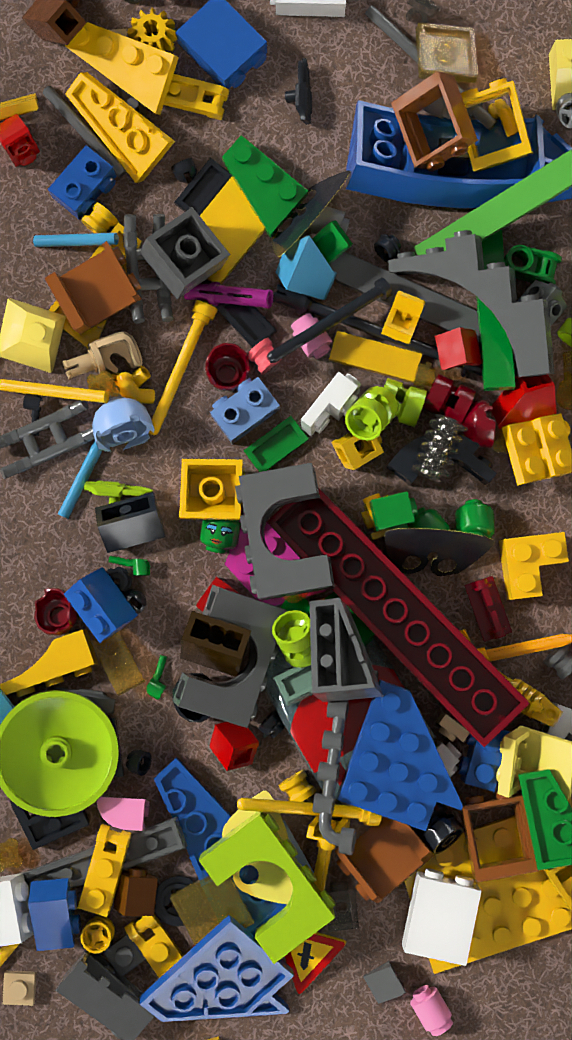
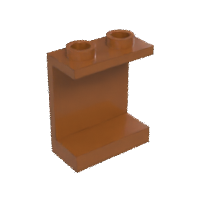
(95, 289)
(384, 858)

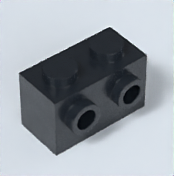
(129, 522)

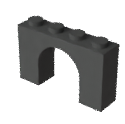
(260, 497)
(234, 699)

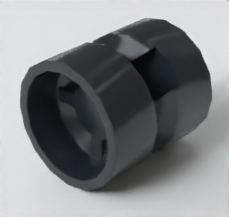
(442, 830)

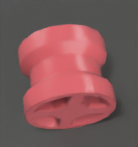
(259, 355)

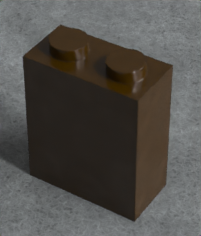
(214, 643)

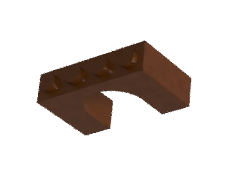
(55, 20)

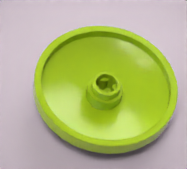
(56, 753)

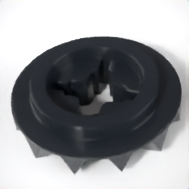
(164, 891)

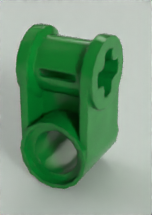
(536, 264)

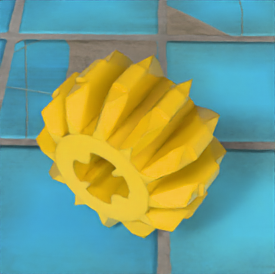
(154, 23)

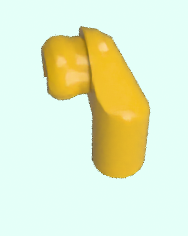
(506, 114)
(130, 390)

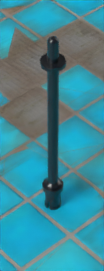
(305, 304)

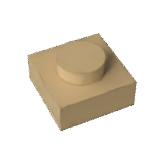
(451, 728)
(19, 988)

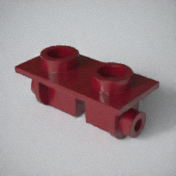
(488, 609)

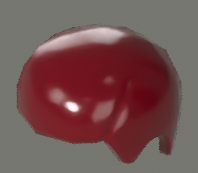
(221, 376)
(480, 427)
(60, 622)

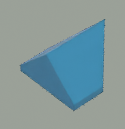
(306, 270)

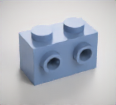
(244, 409)

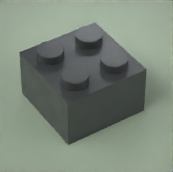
(184, 253)

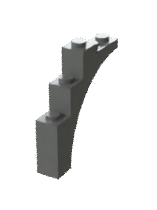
(524, 321)

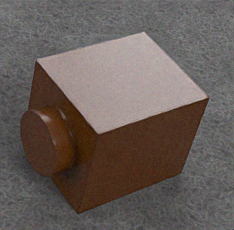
(136, 892)

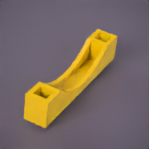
(63, 656)

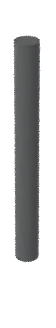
(83, 130)

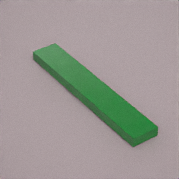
(494, 343)

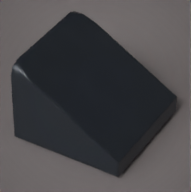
(454, 165)

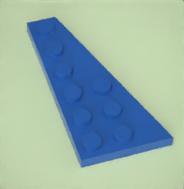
(202, 824)

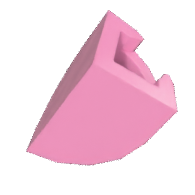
(124, 812)

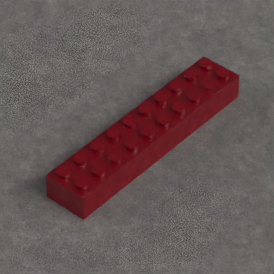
(402, 617)

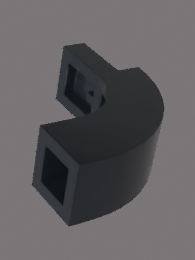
(478, 467)

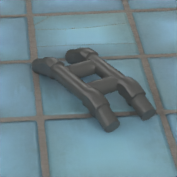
(132, 256)
(50, 421)

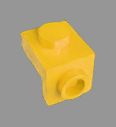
(403, 317)

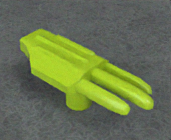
(114, 489)

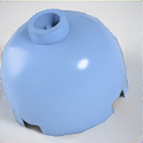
(121, 422)

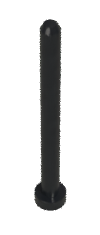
(381, 289)

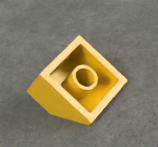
(210, 489)

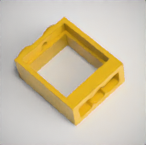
(497, 89)

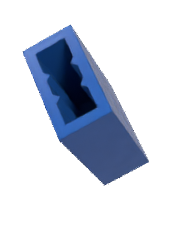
(222, 43)

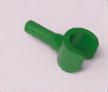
(140, 566)
(155, 687)

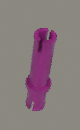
(259, 298)

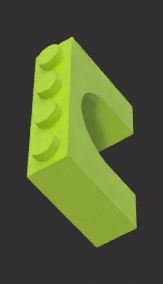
(307, 908)

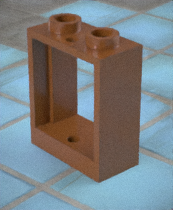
(418, 98)
(502, 868)

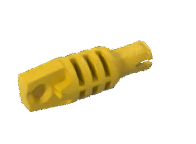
(540, 706)

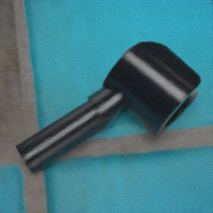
(32, 402)

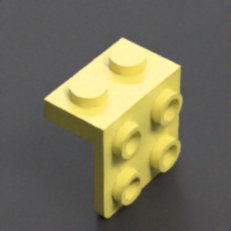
(531, 751)

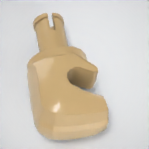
(99, 353)

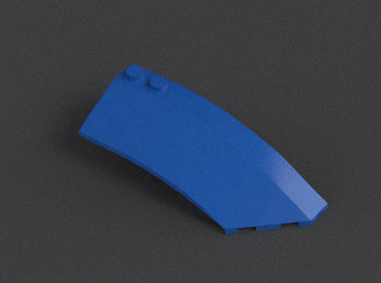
(385, 169)

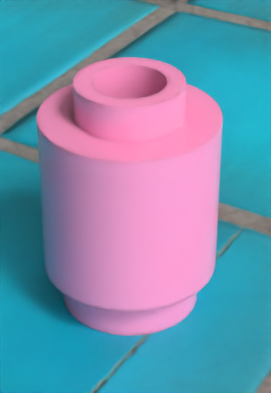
(318, 346)
(431, 1010)

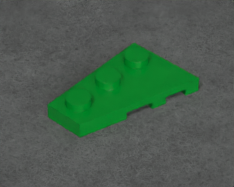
(265, 185)
(548, 819)

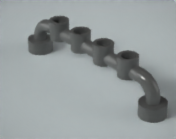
(329, 773)

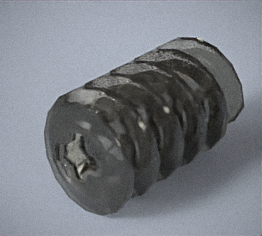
(439, 448)

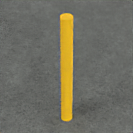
(54, 391)

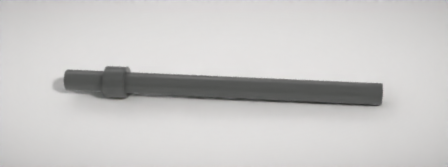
(411, 49)

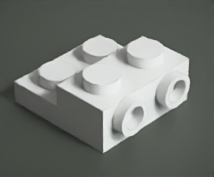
(333, 401)

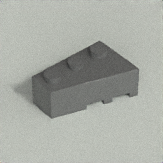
(338, 655)
(105, 996)

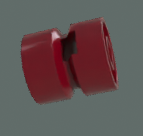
(440, 393)

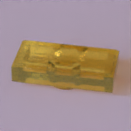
(118, 663)

